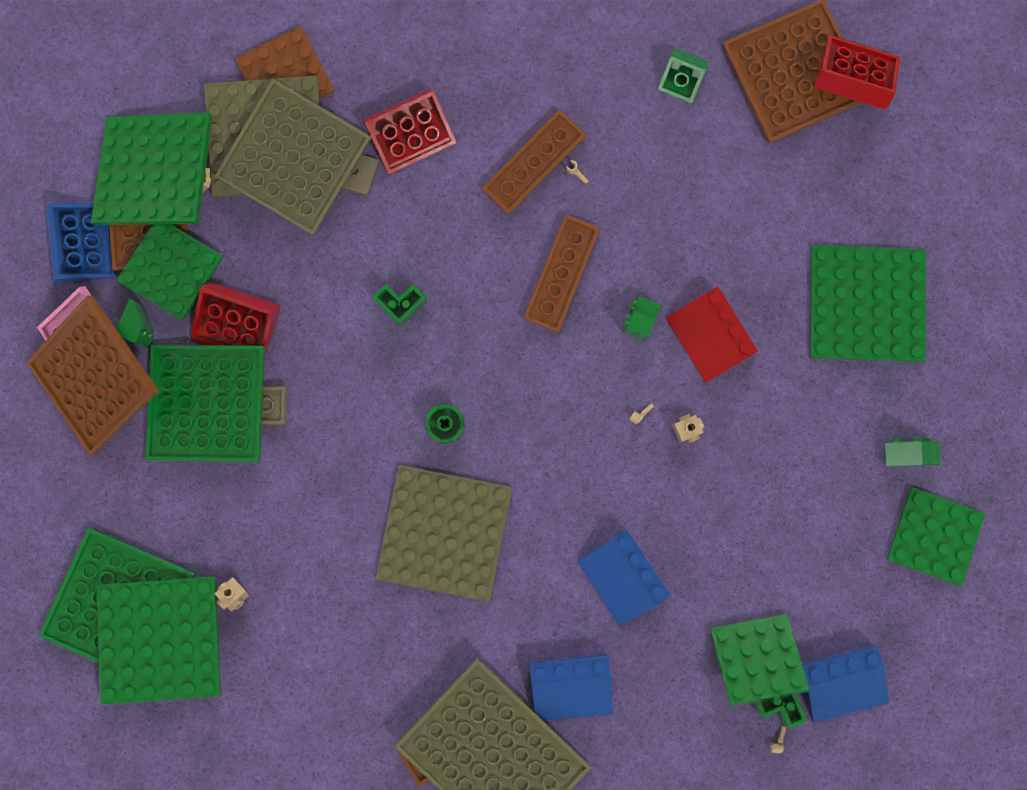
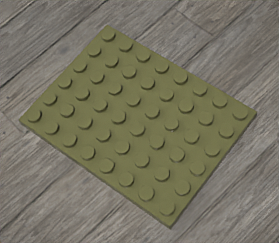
(489, 740)

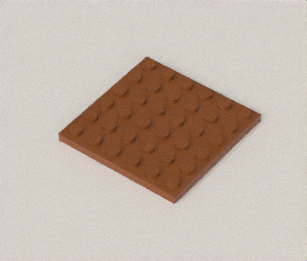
(780, 69)
(91, 375)

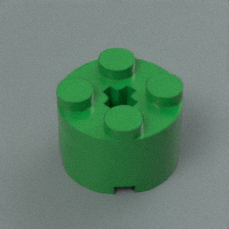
(443, 413)

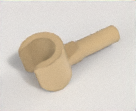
(575, 171)
(636, 417)
(778, 747)

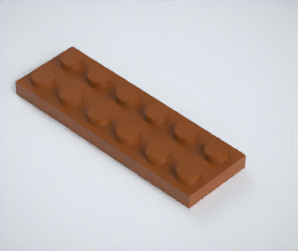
(534, 162)
(561, 273)

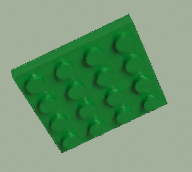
(170, 269)
(936, 536)
(759, 660)

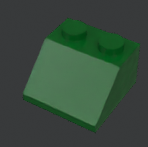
(683, 75)
(135, 325)

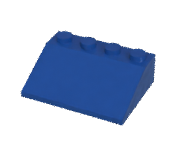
(77, 246)
(623, 578)
(845, 683)
(572, 687)

